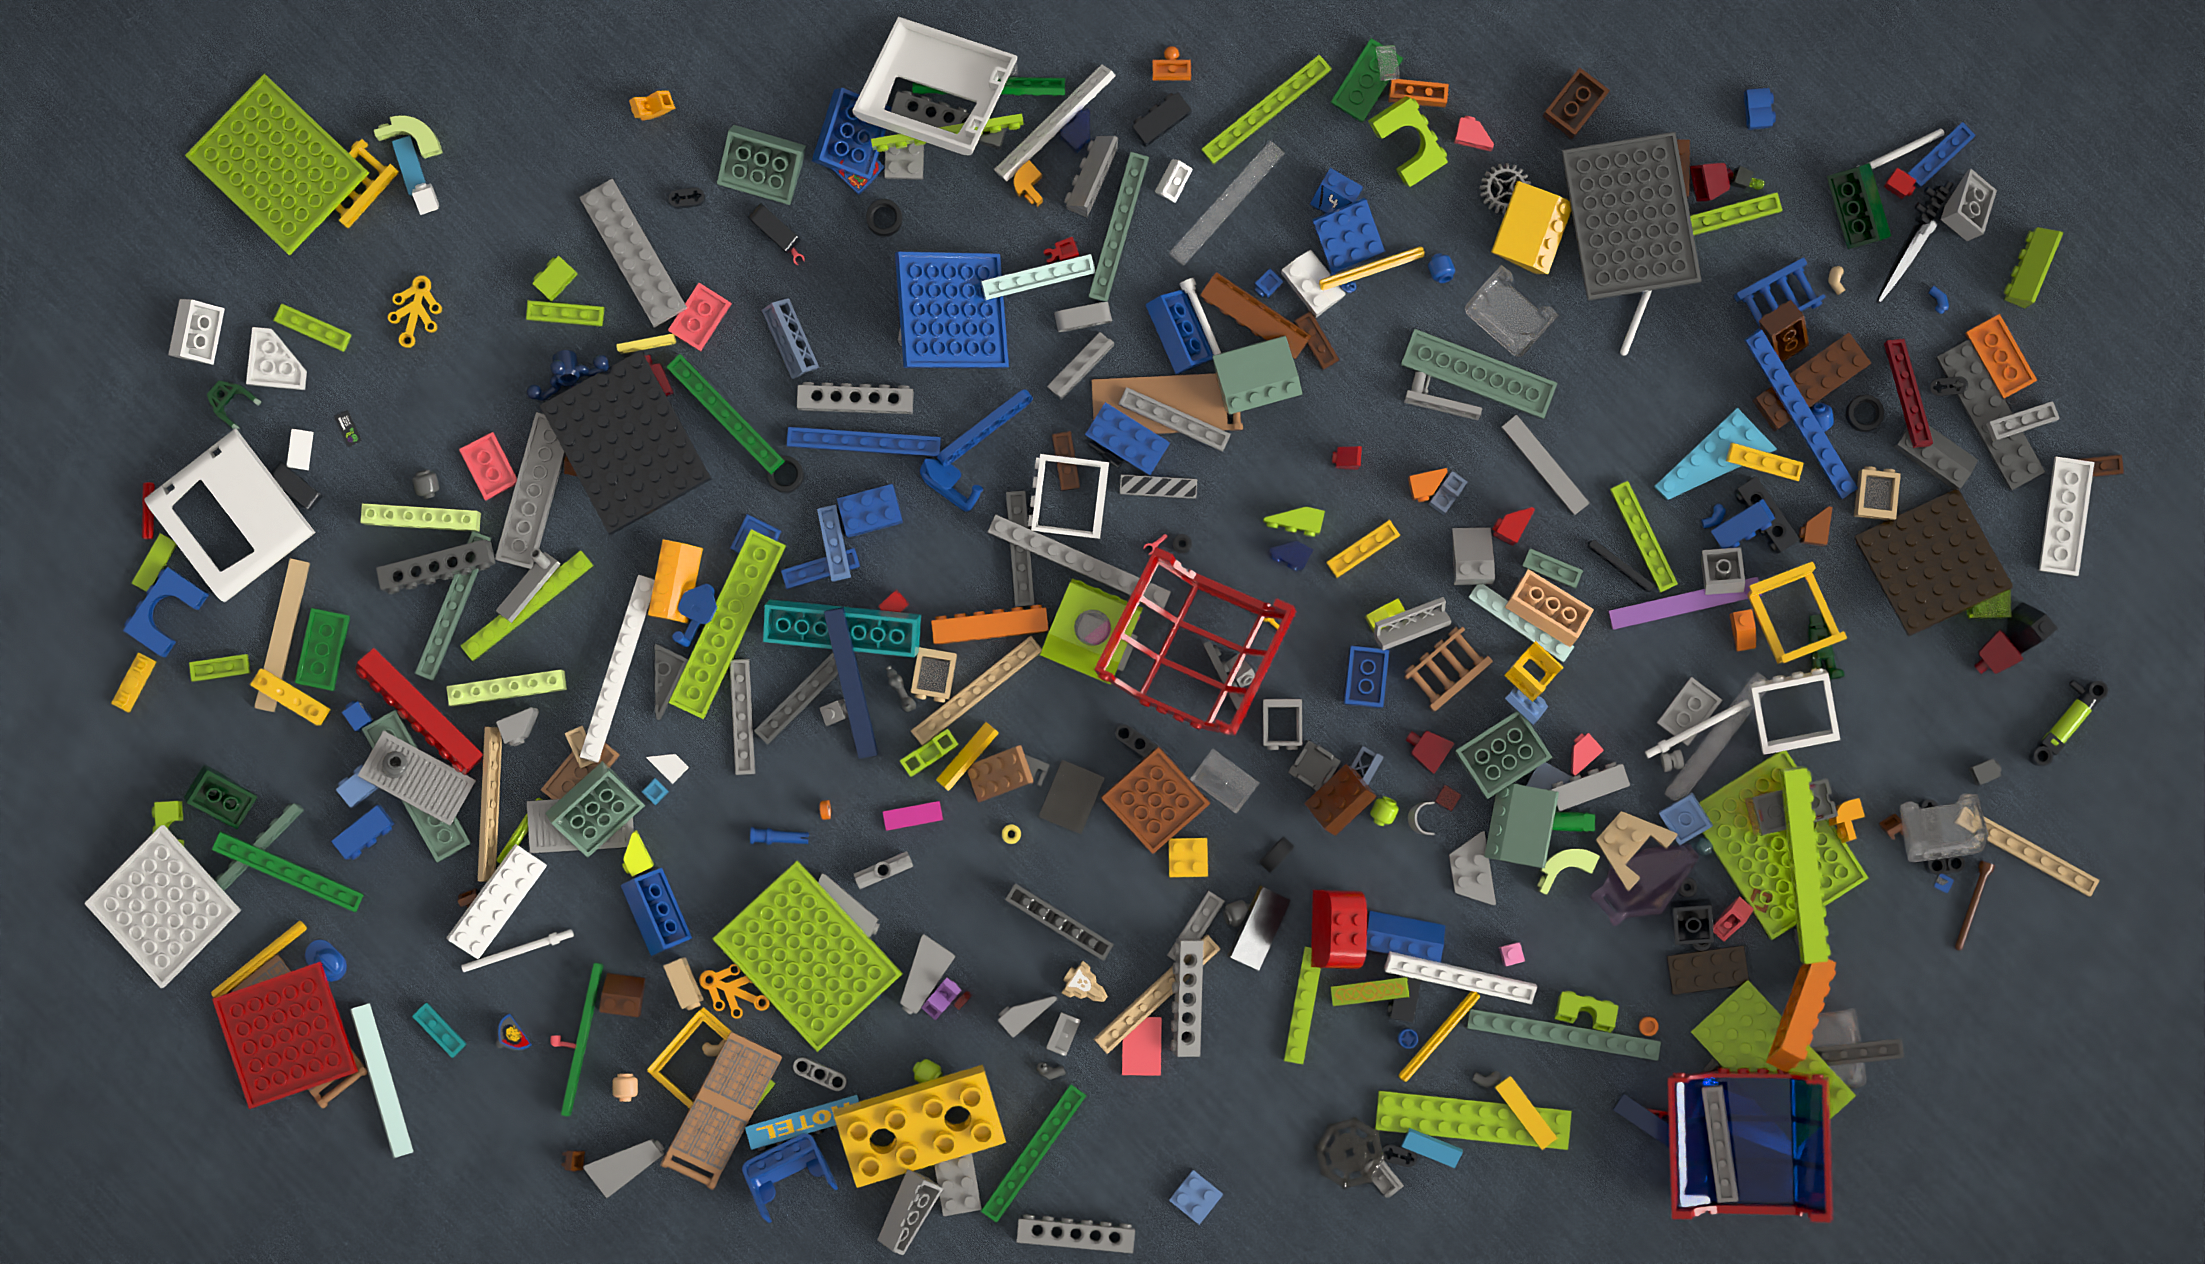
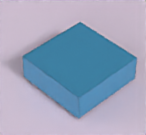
(655, 791)

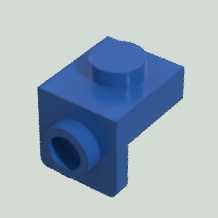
(1267, 284)

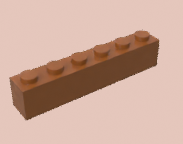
(1253, 313)

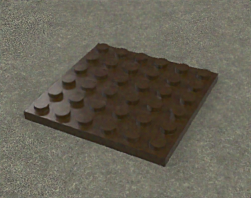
(1933, 562)

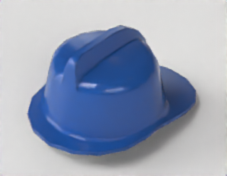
(332, 961)

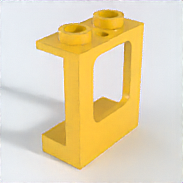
(1524, 680)

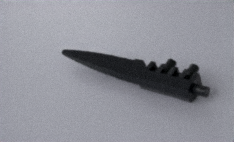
(1919, 234)

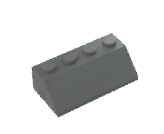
(1941, 459)

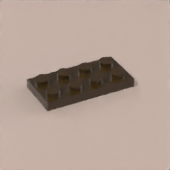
(1707, 970)

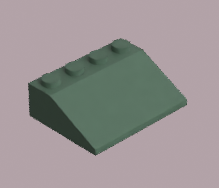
(761, 164)
(1256, 375)
(1503, 754)
(594, 809)
(1521, 825)

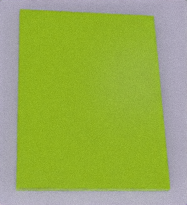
(277, 164)
(1764, 859)
(807, 956)

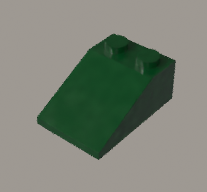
(220, 797)

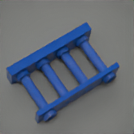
(1780, 278)

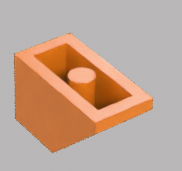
(1425, 484)
(1743, 629)

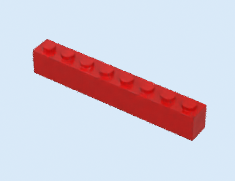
(418, 711)

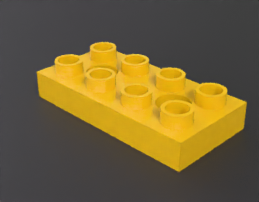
(919, 1126)

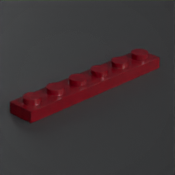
(1908, 393)

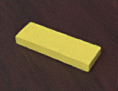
(646, 343)

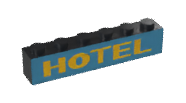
(796, 1123)

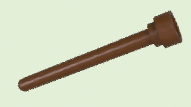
(1984, 870)

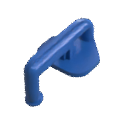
(942, 480)
(700, 607)

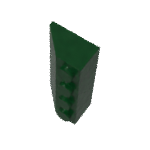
(1858, 206)

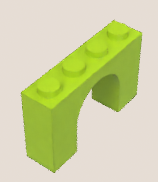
(1429, 156)

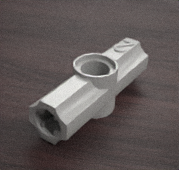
(871, 874)

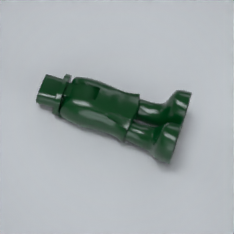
(1818, 631)

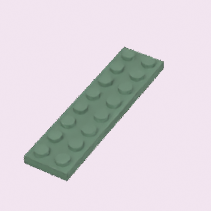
(1479, 374)
(439, 837)

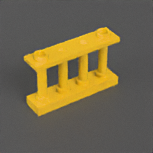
(374, 188)
(290, 697)

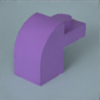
(941, 998)

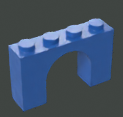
(142, 625)

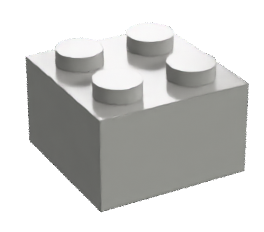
(1723, 571)

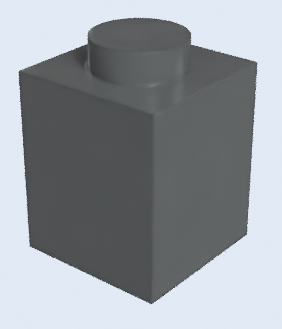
(1985, 771)

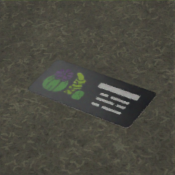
(348, 428)

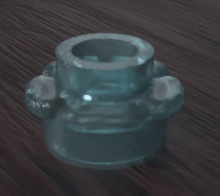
(1704, 846)

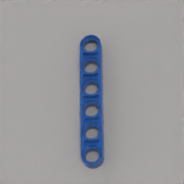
(985, 427)

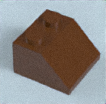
(622, 995)

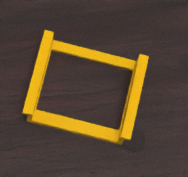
(1766, 625)
(654, 1069)

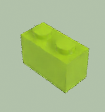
(554, 278)

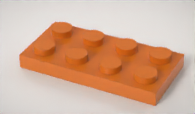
(2001, 356)

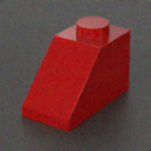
(1347, 457)

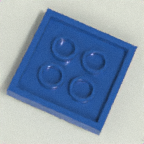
(1348, 235)

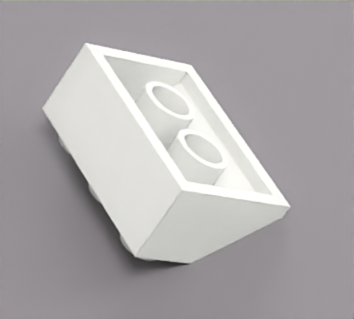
(1304, 277)
(196, 331)

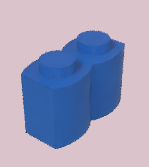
(1758, 108)

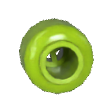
(1384, 811)
(926, 1071)

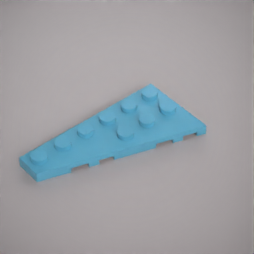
(1709, 457)

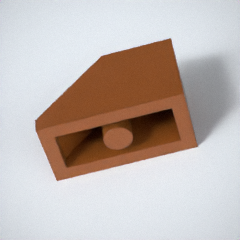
(1817, 528)

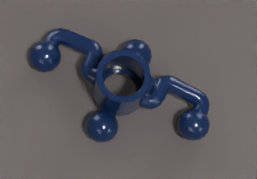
(567, 373)

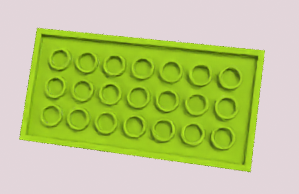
(1743, 1033)

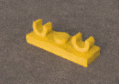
(133, 682)

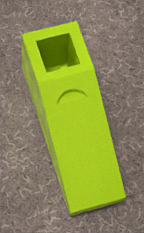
(1302, 519)

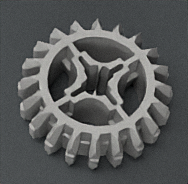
(1499, 183)

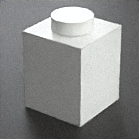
(425, 198)

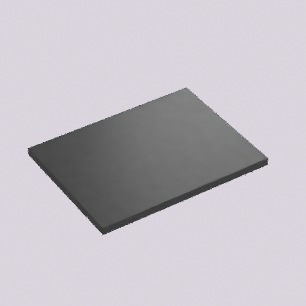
(1631, 216)

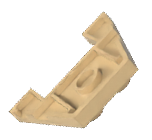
(1624, 838)

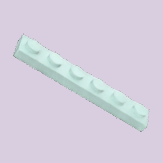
(1037, 277)
(1496, 606)

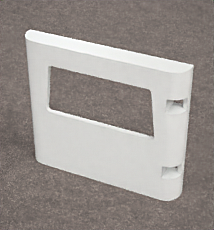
(940, 63)
(250, 500)

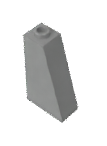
(851, 906)
(927, 969)
(619, 1168)

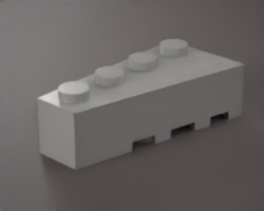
(908, 1211)

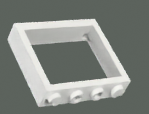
(1036, 500)
(1802, 740)

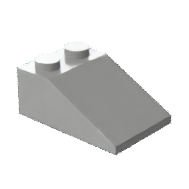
(1969, 206)
(1473, 556)
(1021, 1015)

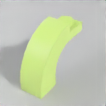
(406, 125)
(1576, 858)

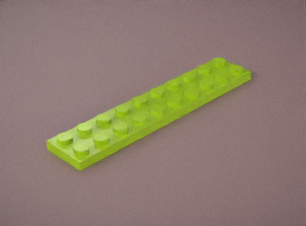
(727, 627)
(1465, 1119)

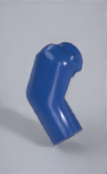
(1941, 299)

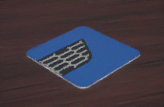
(1944, 883)

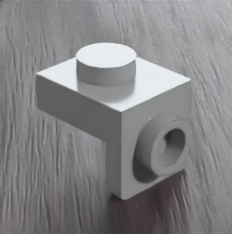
(1245, 673)
(834, 712)

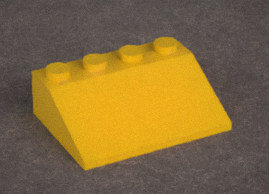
(1532, 228)

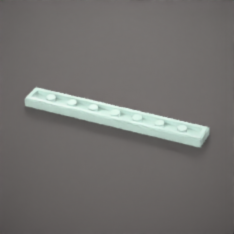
(381, 1080)

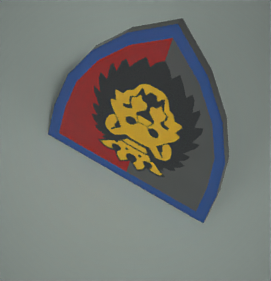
(511, 1035)

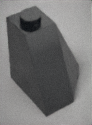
(2028, 627)

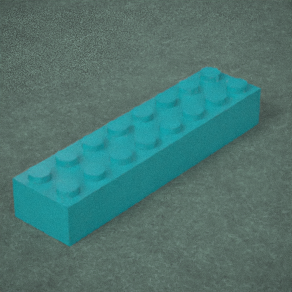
(869, 629)

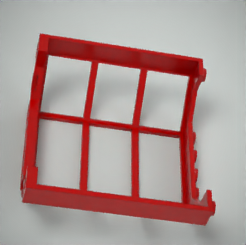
(1280, 610)

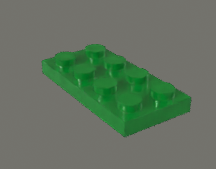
(1362, 84)
(322, 649)

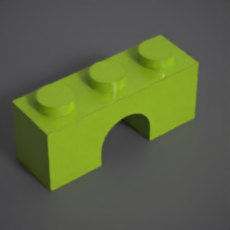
(929, 753)
(167, 813)
(1603, 1012)

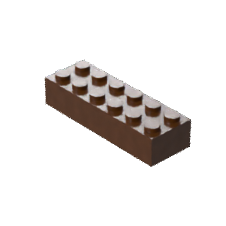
(1816, 378)

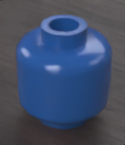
(1441, 268)
(1824, 415)

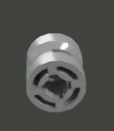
(1672, 760)

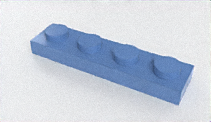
(834, 543)

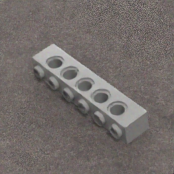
(807, 389)
(1190, 1046)
(1124, 1244)

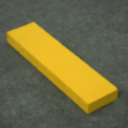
(1764, 461)
(1363, 548)
(967, 756)
(1526, 1112)

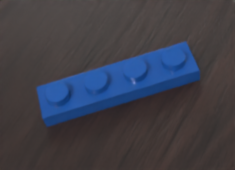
(1941, 154)
(814, 570)

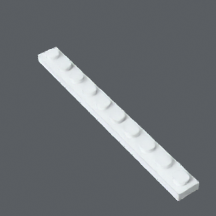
(617, 669)

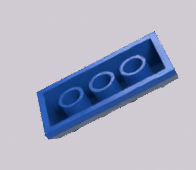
(1179, 331)
(656, 911)
(1405, 936)

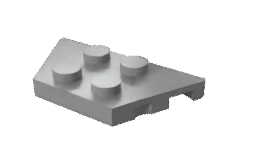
(1472, 870)

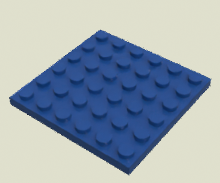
(945, 311)

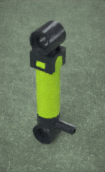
(2055, 739)

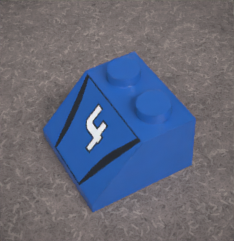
(1335, 192)

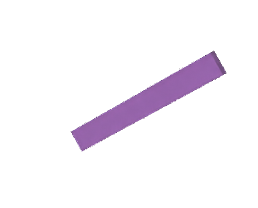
(1674, 606)

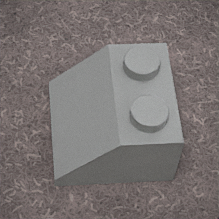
(518, 726)

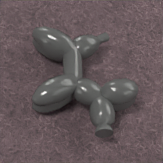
(897, 684)

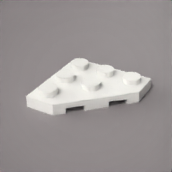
(273, 363)

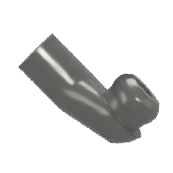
(1049, 1072)
(1488, 1081)

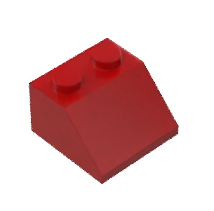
(1512, 525)

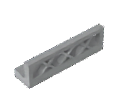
(1080, 365)
(1411, 626)

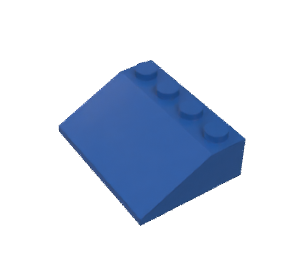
(847, 136)

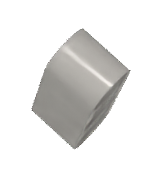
(1083, 317)
(829, 1073)

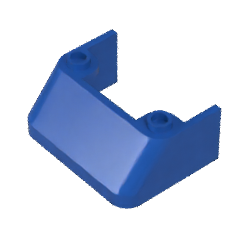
(782, 1162)

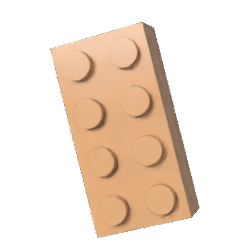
(1549, 608)

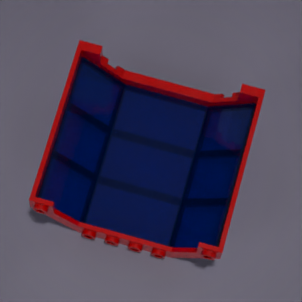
(1775, 1138)

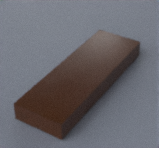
(1318, 342)
(2106, 465)
(1067, 472)

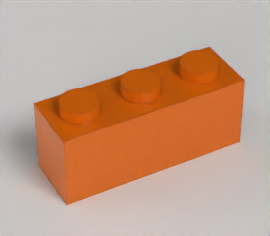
(1423, 92)

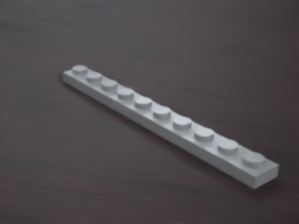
(1074, 559)

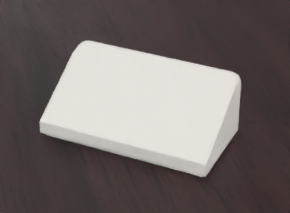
(1173, 180)
(300, 449)

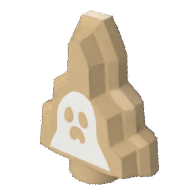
(1083, 984)

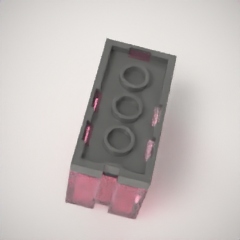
(1767, 809)

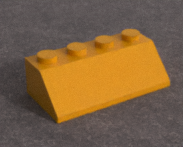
(674, 576)

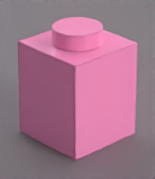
(1511, 954)

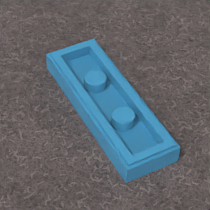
(408, 163)
(1432, 1148)

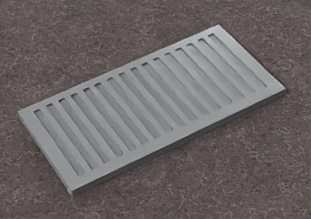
(426, 783)
(547, 838)

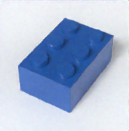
(870, 510)
(1366, 677)

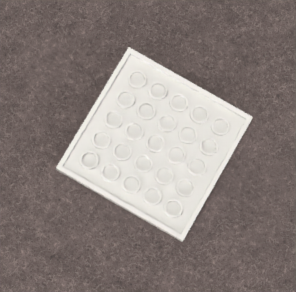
(162, 906)

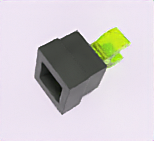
(1743, 178)

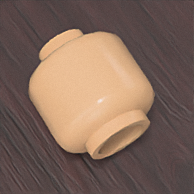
(625, 1086)

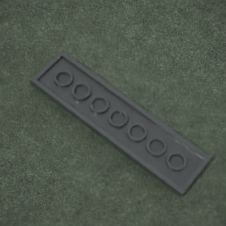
(1985, 404)

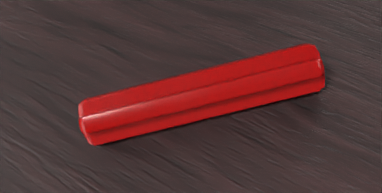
(147, 515)

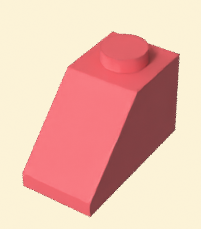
(1472, 134)
(1583, 752)
(1732, 918)

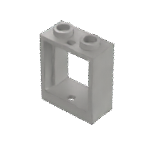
(1282, 703)

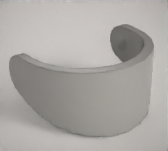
(1412, 818)

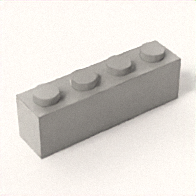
(1591, 786)

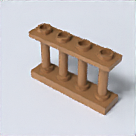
(1450, 687)

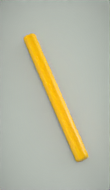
(1371, 268)
(259, 959)
(1439, 1035)

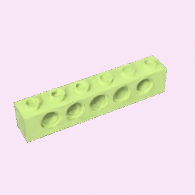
(420, 517)
(506, 688)

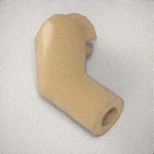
(1834, 279)
(712, 1050)

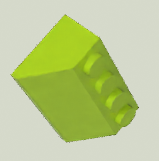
(2032, 266)

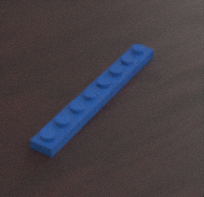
(863, 441)

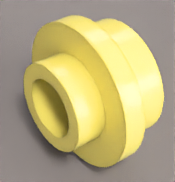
(1005, 834)

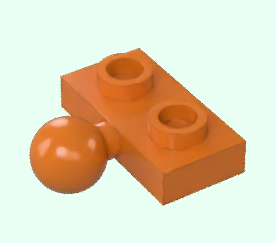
(1171, 67)

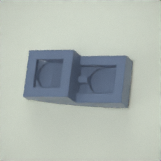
(1448, 493)

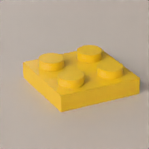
(1188, 857)

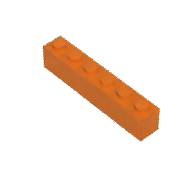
(989, 625)

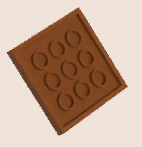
(1155, 800)

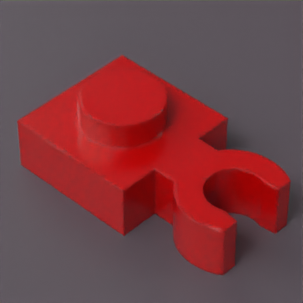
(1064, 250)

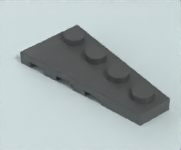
(1222, 669)

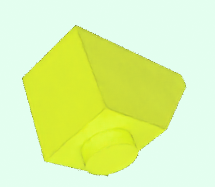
(1386, 611)
(636, 856)

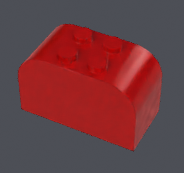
(1338, 929)

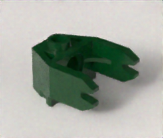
(219, 403)

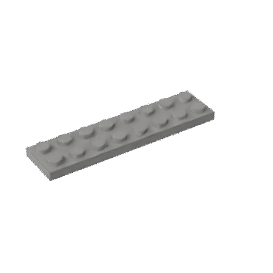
(633, 252)
(532, 495)

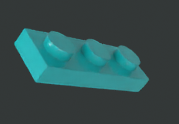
(439, 1030)

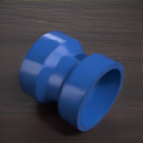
(1409, 1036)

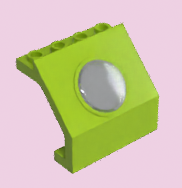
(1084, 627)

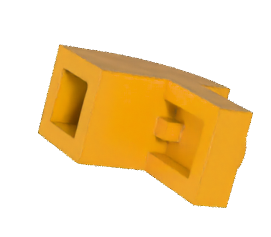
(652, 105)
(1025, 179)
(1847, 812)

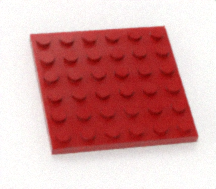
(285, 1035)

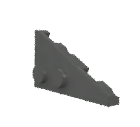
(668, 671)

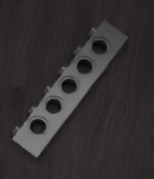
(924, 104)
(388, 574)
(1059, 922)

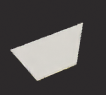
(669, 765)

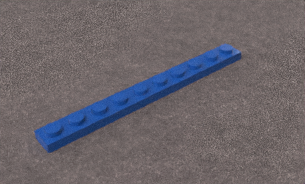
(1800, 413)

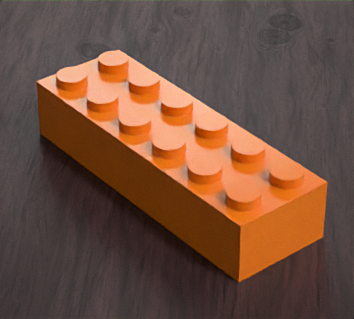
(1801, 1015)

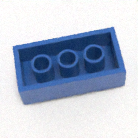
(1127, 438)

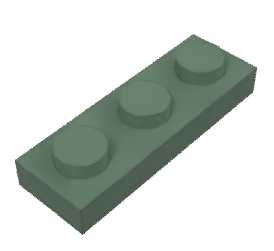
(1552, 568)

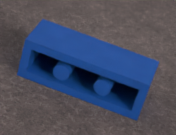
(1743, 525)
(363, 833)

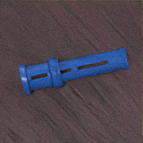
(768, 836)

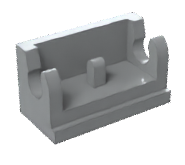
(1063, 1034)
(1385, 1179)

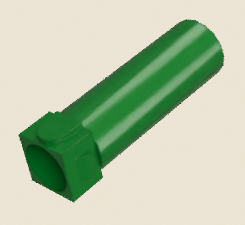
(1573, 821)

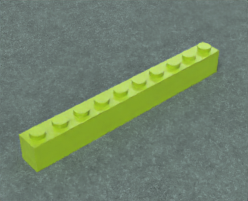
(1804, 864)

